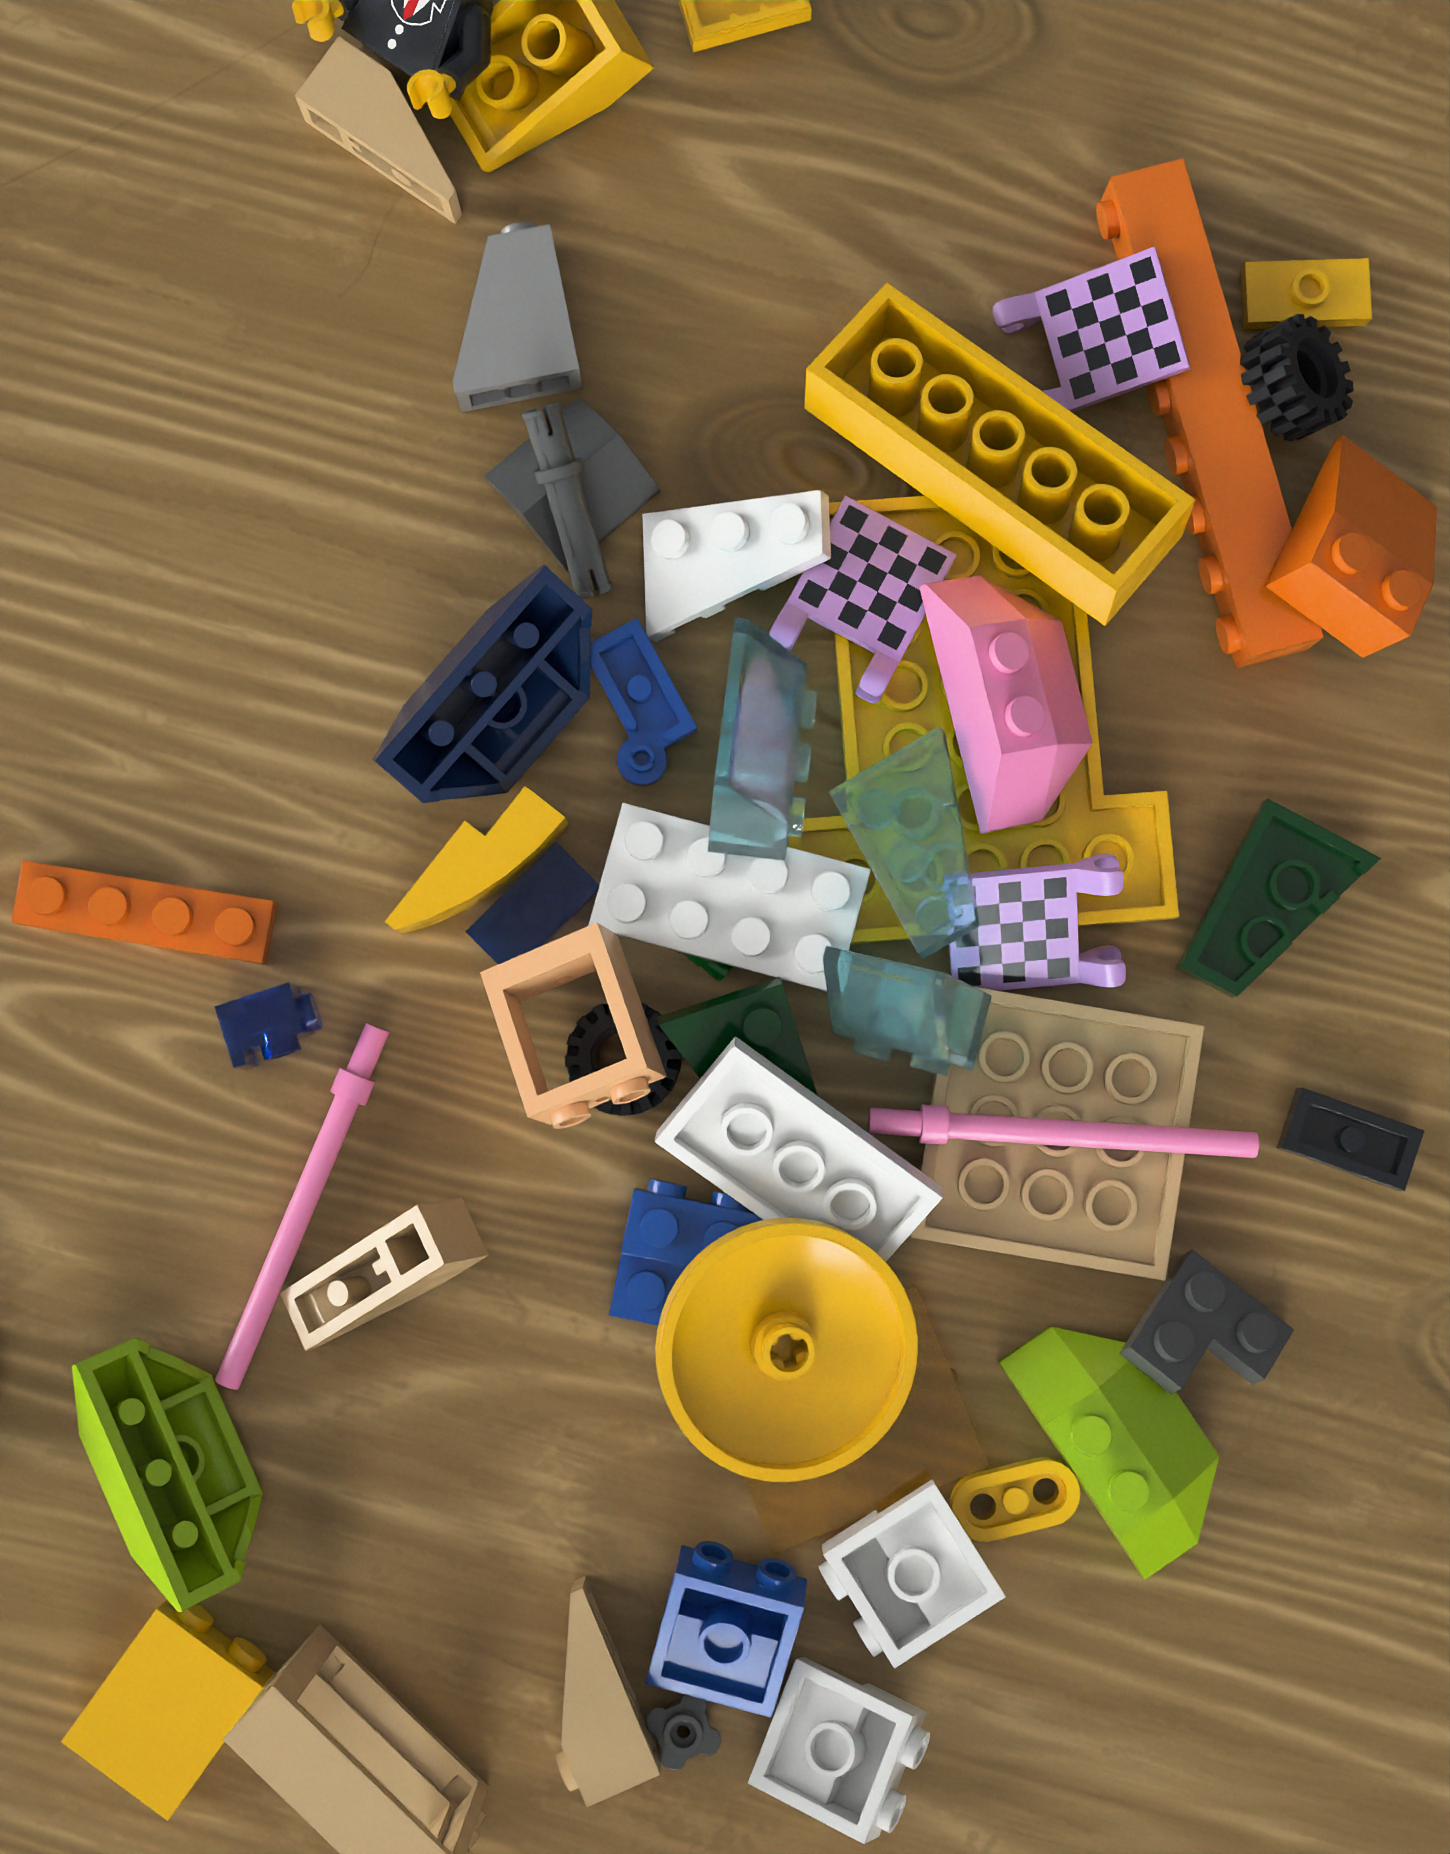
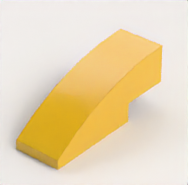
(479, 865)

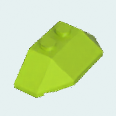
(1122, 1440)
(168, 1468)

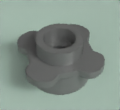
(678, 1749)

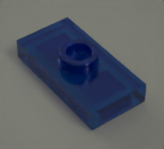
(534, 906)

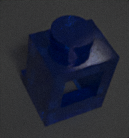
(268, 1024)

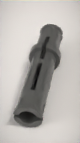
(567, 499)

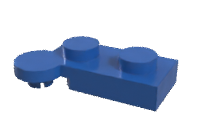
(642, 700)

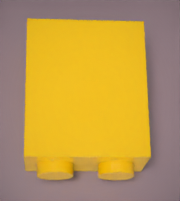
(168, 1706)

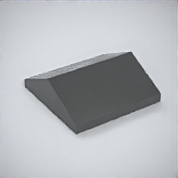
(612, 479)

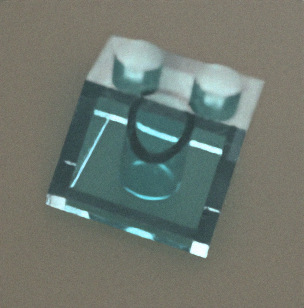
(904, 1011)

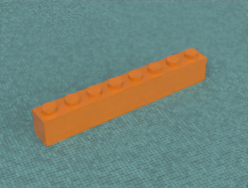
(1209, 421)

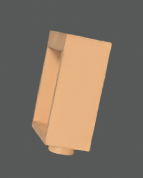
(549, 968)

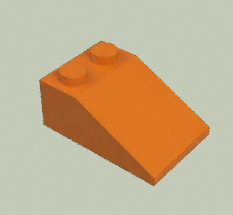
(1359, 552)

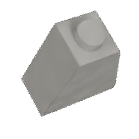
(517, 324)

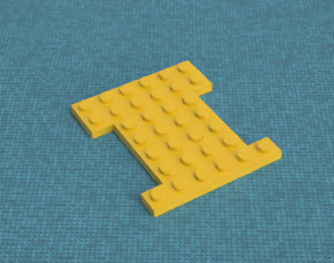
(915, 702)

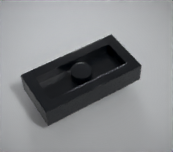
(1350, 1139)

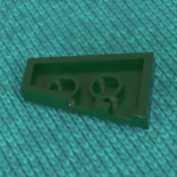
(1269, 895)
(754, 1015)

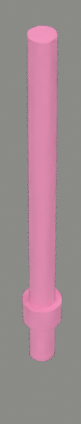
(350, 1088)
(936, 1125)

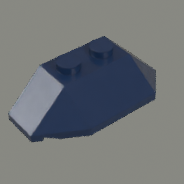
(495, 696)

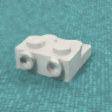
(909, 1574)
(840, 1751)

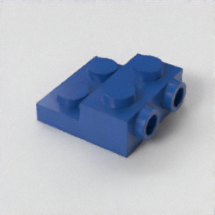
(662, 1239)
(727, 1628)

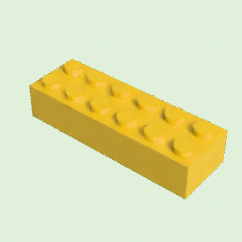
(996, 453)

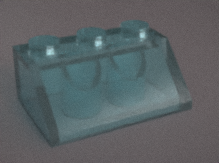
(760, 748)

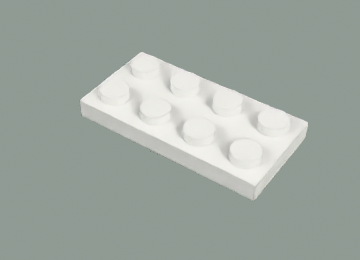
(726, 906)
(794, 1153)

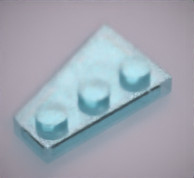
(914, 840)

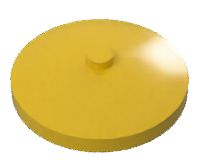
(786, 1349)

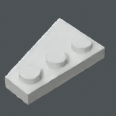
(725, 550)

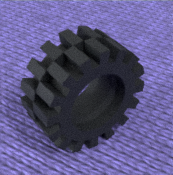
(1296, 377)
(584, 1050)

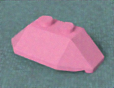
(1007, 698)

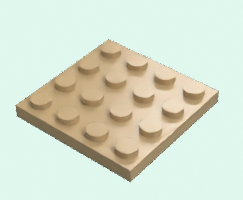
(1066, 1201)

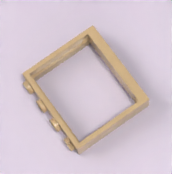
(381, 1733)

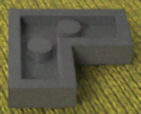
(1200, 1312)

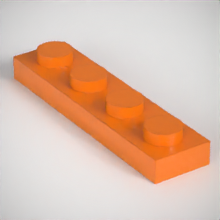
(144, 912)

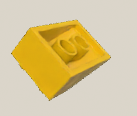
(546, 74)

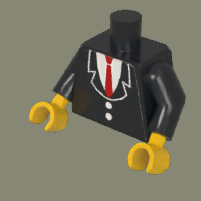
(433, 41)

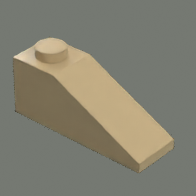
(364, 111)
(384, 1271)
(602, 1719)

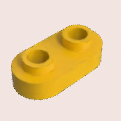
(1014, 1505)

